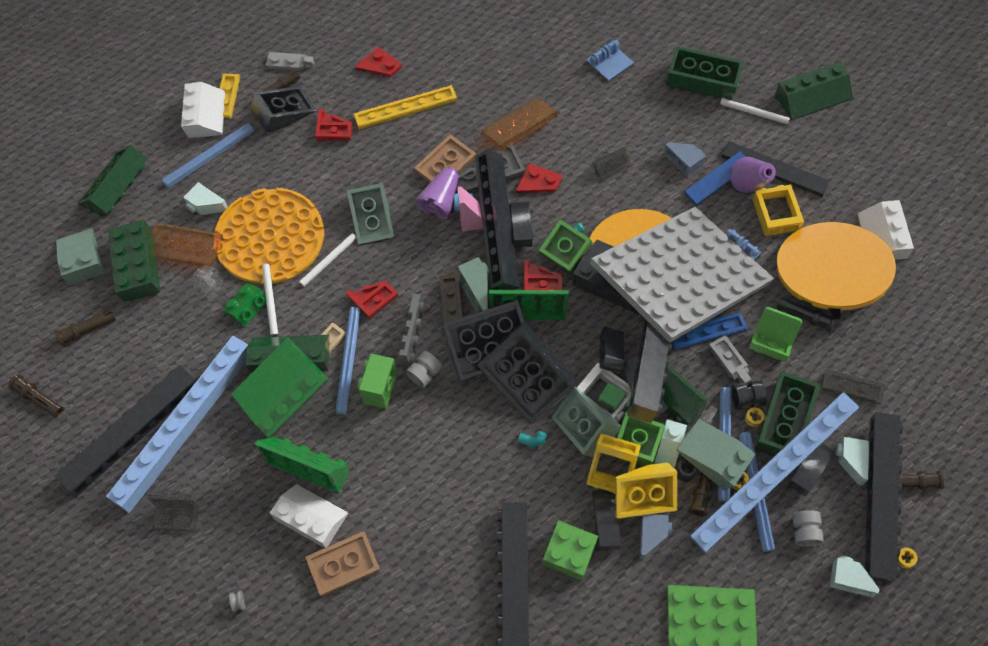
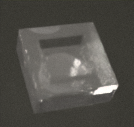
(707, 416)

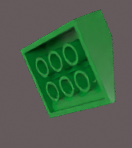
(534, 303)
(279, 387)
(303, 462)

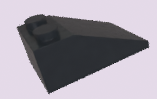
(281, 107)

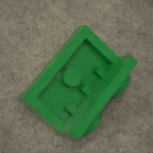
(245, 304)

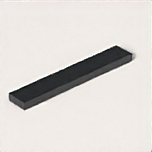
(784, 172)

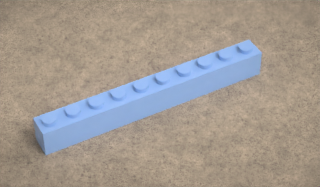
(179, 425)
(773, 472)

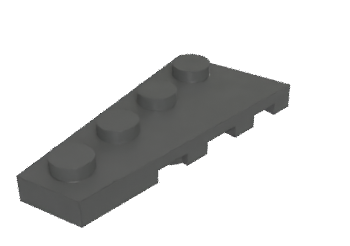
(512, 165)
(410, 341)

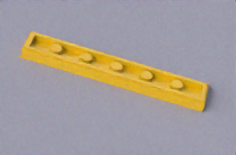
(405, 107)

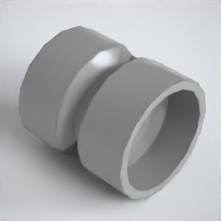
(426, 366)
(808, 529)

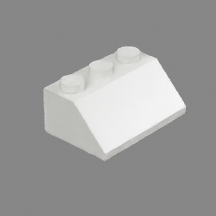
(202, 110)
(889, 224)
(309, 515)

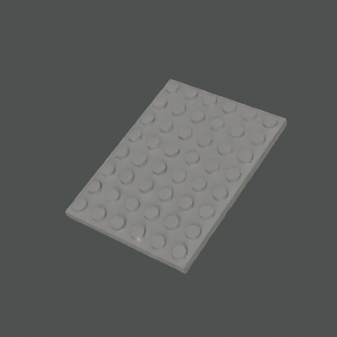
(681, 273)

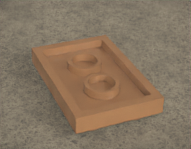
(447, 154)
(342, 564)

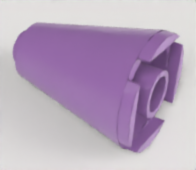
(751, 174)
(439, 193)

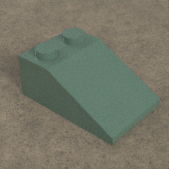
(370, 213)
(79, 257)
(474, 283)
(584, 421)
(715, 454)

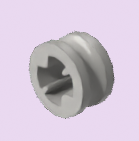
(237, 601)

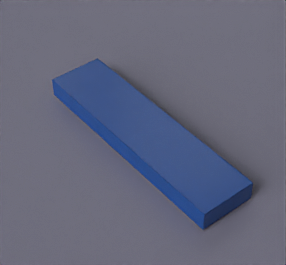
(713, 181)
(711, 330)

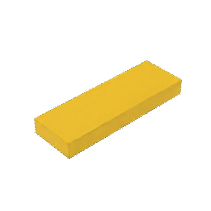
(230, 85)

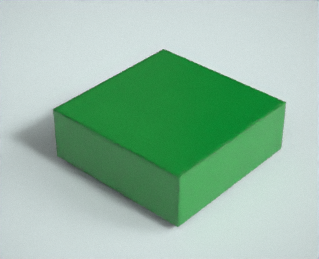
(612, 396)

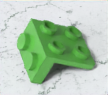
(775, 334)

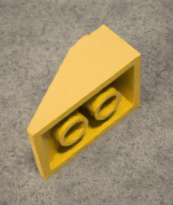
(646, 491)

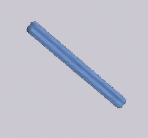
(207, 155)
(347, 362)
(724, 426)
(760, 508)

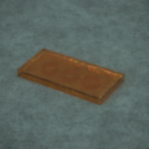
(519, 123)
(186, 244)

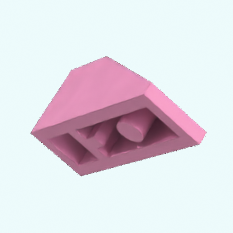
(469, 211)

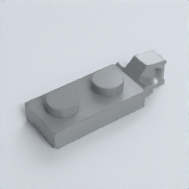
(288, 61)
(730, 359)

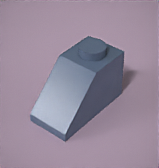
(685, 156)
(653, 533)

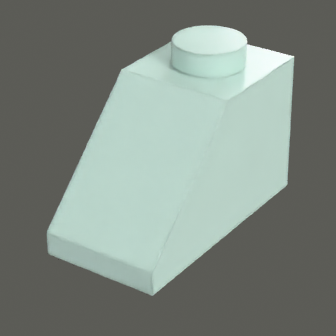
(204, 201)
(671, 439)
(854, 458)
(852, 577)

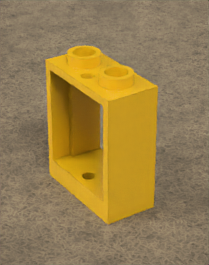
(780, 225)
(614, 447)

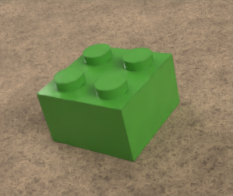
(565, 246)
(377, 381)
(643, 434)
(570, 550)

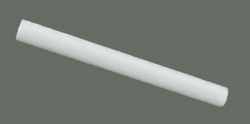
(755, 111)
(327, 260)
(269, 300)

